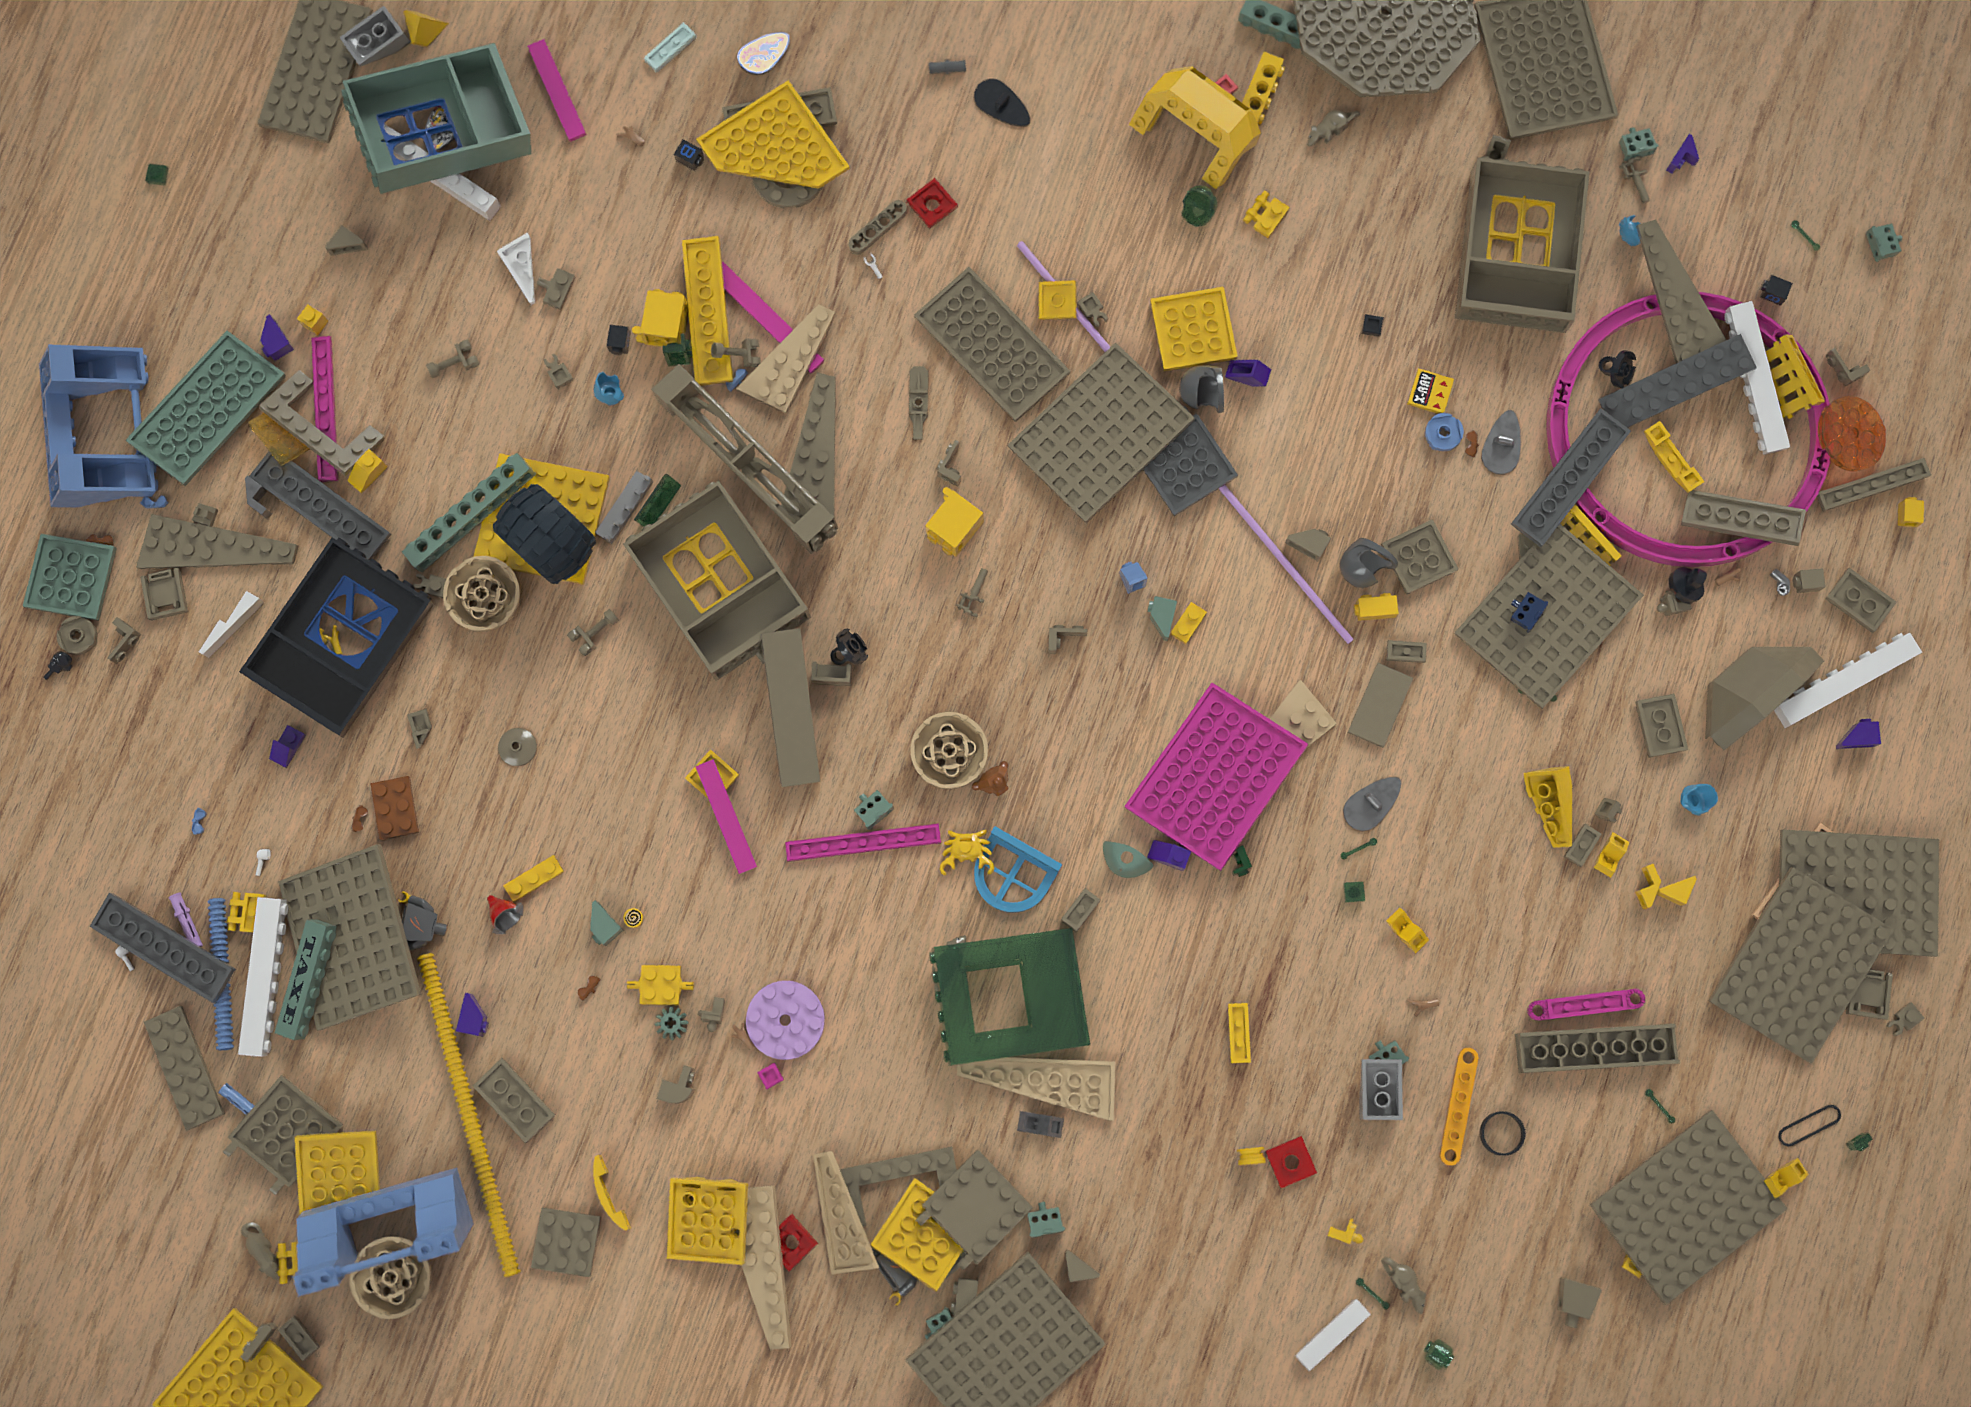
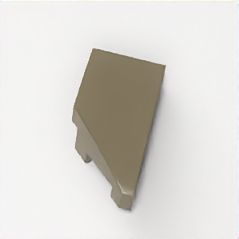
(420, 726)

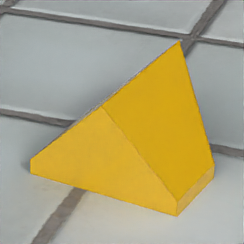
(423, 28)

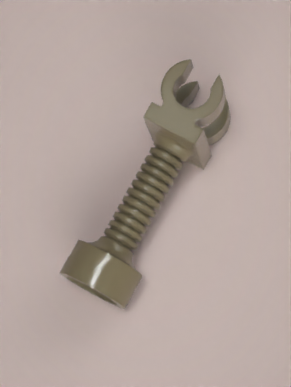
(463, 346)
(719, 350)
(609, 618)

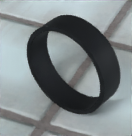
(1522, 1128)

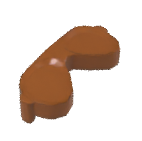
(1471, 450)
(106, 540)
(357, 824)
(585, 991)

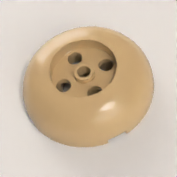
(459, 593)
(948, 727)
(369, 1286)

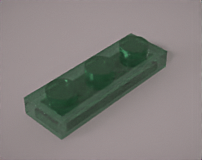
(658, 501)

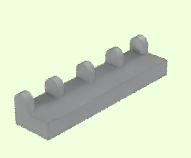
(624, 507)

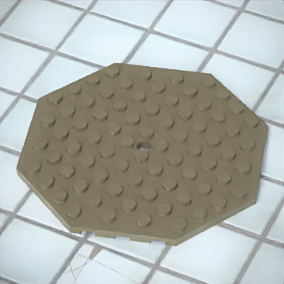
(1392, 53)

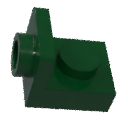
(1241, 858)

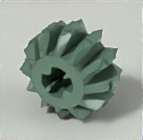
(667, 1018)

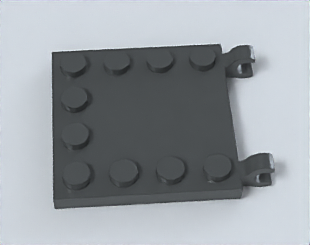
(1189, 468)

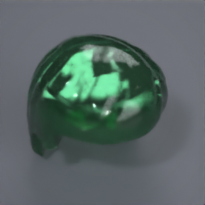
(1199, 206)

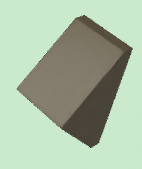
(1497, 147)
(345, 242)
(1078, 1269)

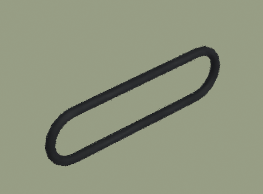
(1813, 1133)

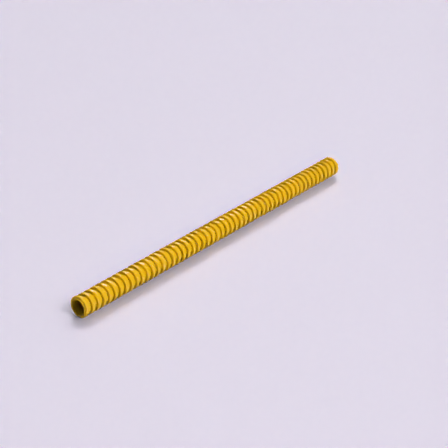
(468, 1114)

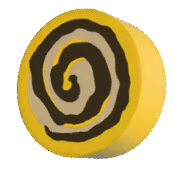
(633, 918)

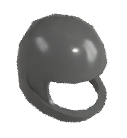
(1203, 387)
(1360, 563)

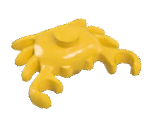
(966, 848)

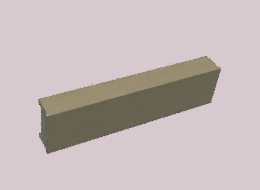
(790, 707)
(1596, 1048)

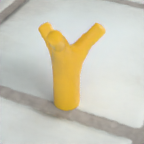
(334, 640)

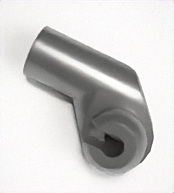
(1783, 582)

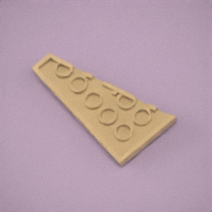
(785, 368)
(844, 1233)

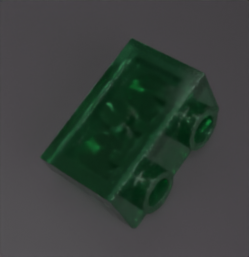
(678, 353)

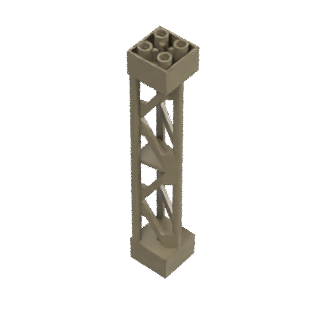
(811, 525)

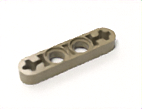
(875, 225)

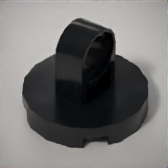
(1622, 368)
(1688, 584)
(851, 647)

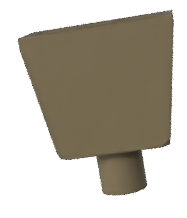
(1577, 1300)

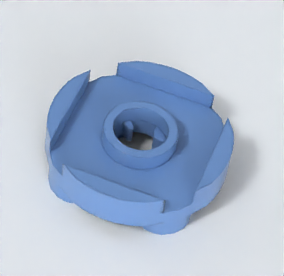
(1450, 424)

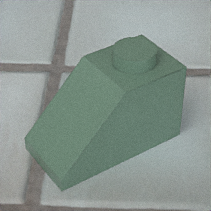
(1162, 615)
(603, 925)

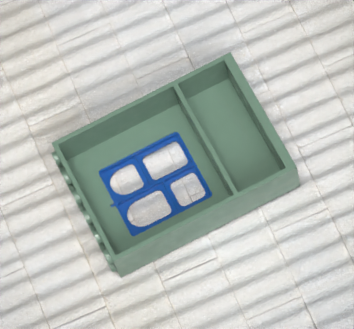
(478, 110)

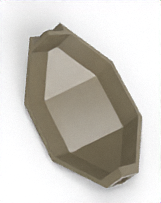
(1755, 688)

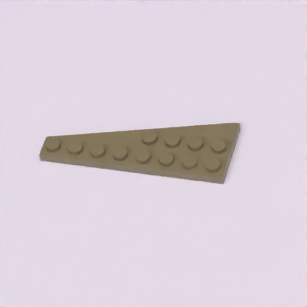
(1682, 308)
(815, 451)
(190, 544)

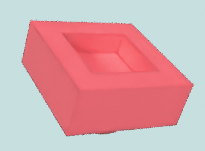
(1227, 84)

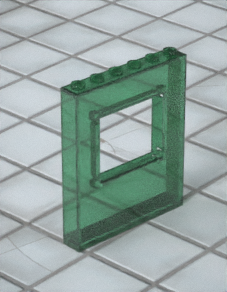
(1049, 988)

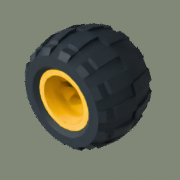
(544, 533)

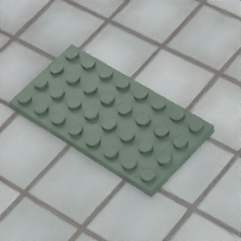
(205, 408)

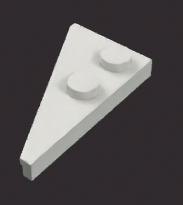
(518, 260)

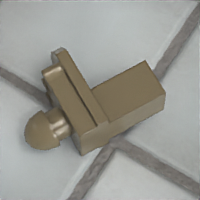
(1671, 606)
(714, 1017)

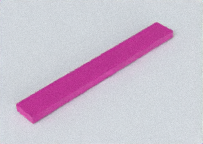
(760, 310)
(324, 400)
(863, 842)

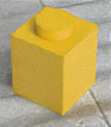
(312, 319)
(1911, 512)

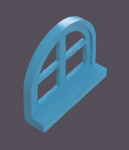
(1024, 852)

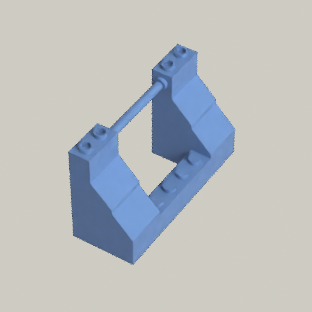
(83, 371)
(327, 1246)

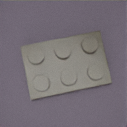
(1861, 600)
(1661, 725)

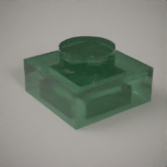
(156, 174)
(1354, 892)
(1859, 1142)

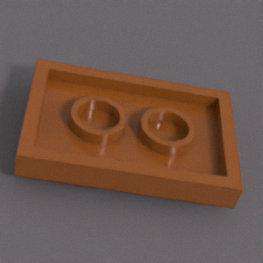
(394, 808)

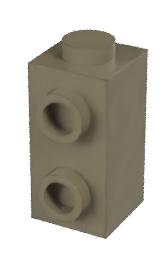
(966, 1291)

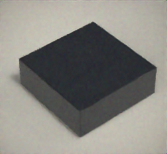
(1372, 325)

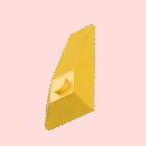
(1553, 801)

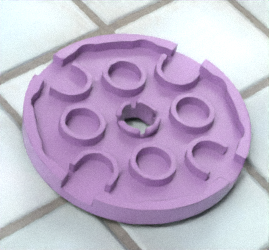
(779, 1000)

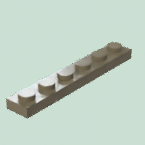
(1873, 484)

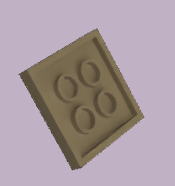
(1420, 557)
(566, 1242)

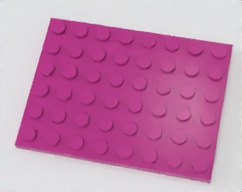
(1216, 776)

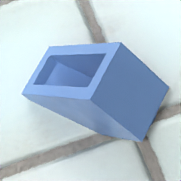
(1133, 577)

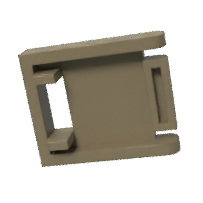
(164, 591)
(1872, 992)

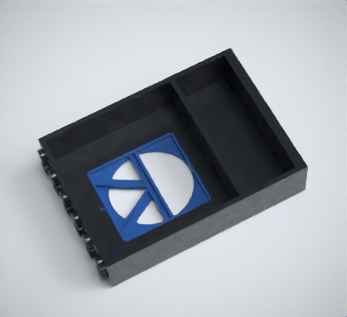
(303, 670)

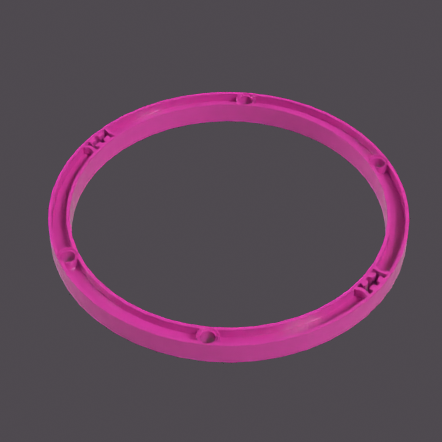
(1617, 531)

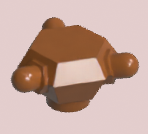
(993, 780)

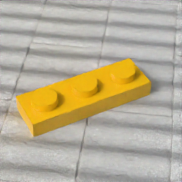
(533, 878)
(1239, 1033)

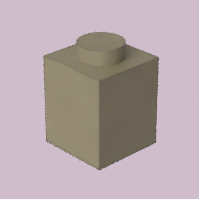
(1809, 580)

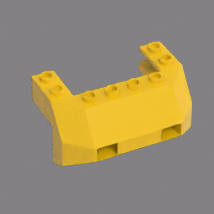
(1207, 111)

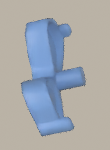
(740, 374)
(148, 503)
(199, 814)

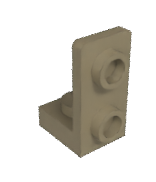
(1843, 373)
(950, 475)
(1059, 630)
(129, 640)

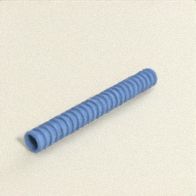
(220, 950)

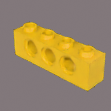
(1267, 65)

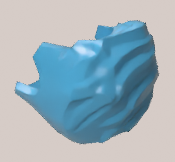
(1629, 231)
(607, 389)
(1698, 798)

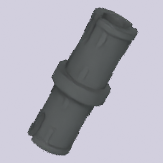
(947, 67)

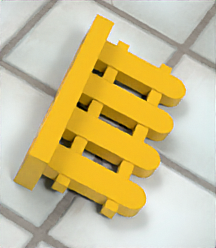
(1804, 379)
(1597, 538)

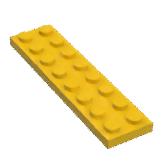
(707, 309)

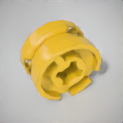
(1251, 1156)

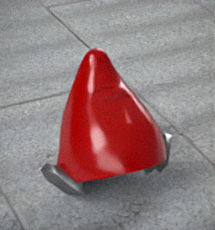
(503, 914)

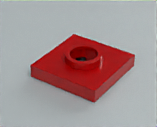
(932, 191)
(1277, 1158)
(807, 1243)

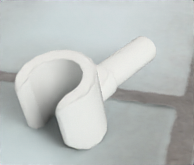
(873, 266)
(262, 855)
(121, 952)

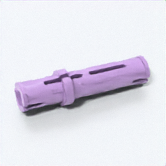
(184, 918)

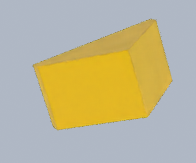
(1679, 891)

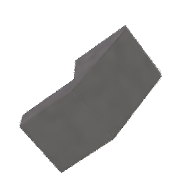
(254, 493)
(1040, 1124)

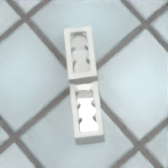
(223, 631)
(1332, 1334)

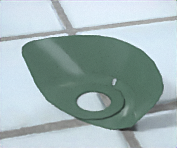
(1112, 853)

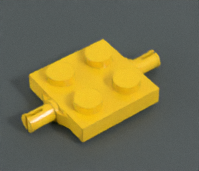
(660, 985)

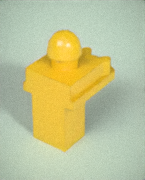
(1347, 1236)

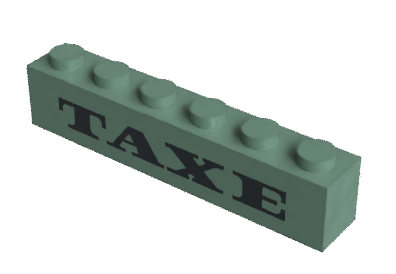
(305, 979)

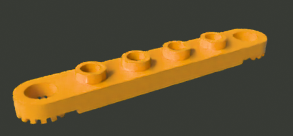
(1458, 1106)

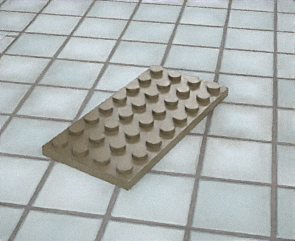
(311, 70)
(992, 344)

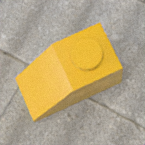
(366, 471)

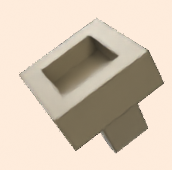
(204, 515)
(1608, 809)

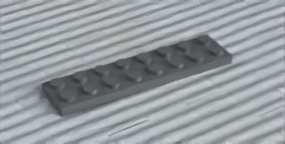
(1679, 382)
(1570, 477)
(320, 505)
(162, 947)

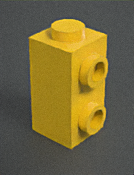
(1376, 607)

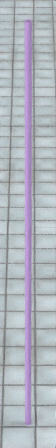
(1226, 492)

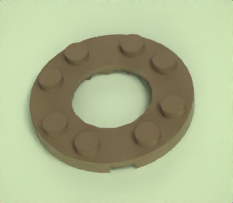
(784, 197)

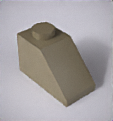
(1309, 542)

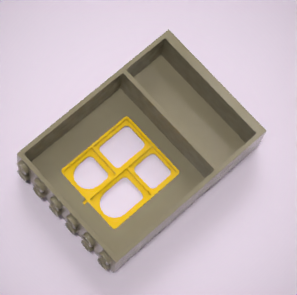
(1516, 291)
(732, 626)

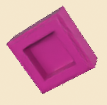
(770, 1076)

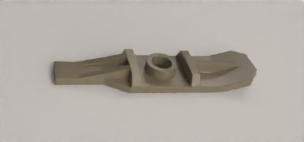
(918, 390)

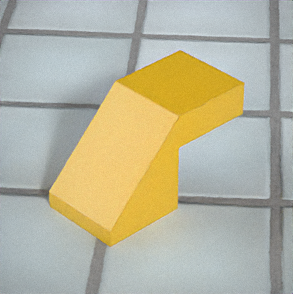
(1611, 854)
(1647, 895)
(1407, 931)
(1786, 1177)

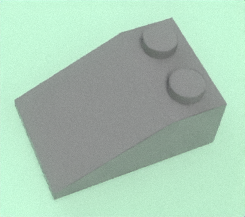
(375, 37)
(1381, 1090)

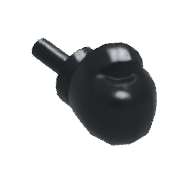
(59, 662)

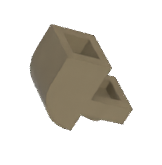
(680, 1092)

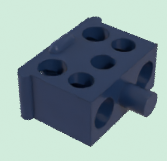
(1533, 614)

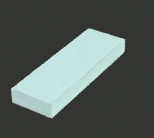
(670, 47)

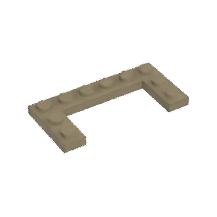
(278, 408)
(939, 1160)

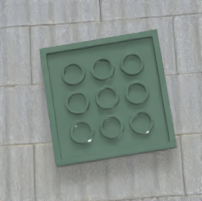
(69, 577)

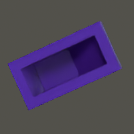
(274, 340)
(1248, 372)
(1861, 735)
(1169, 855)
(472, 1017)

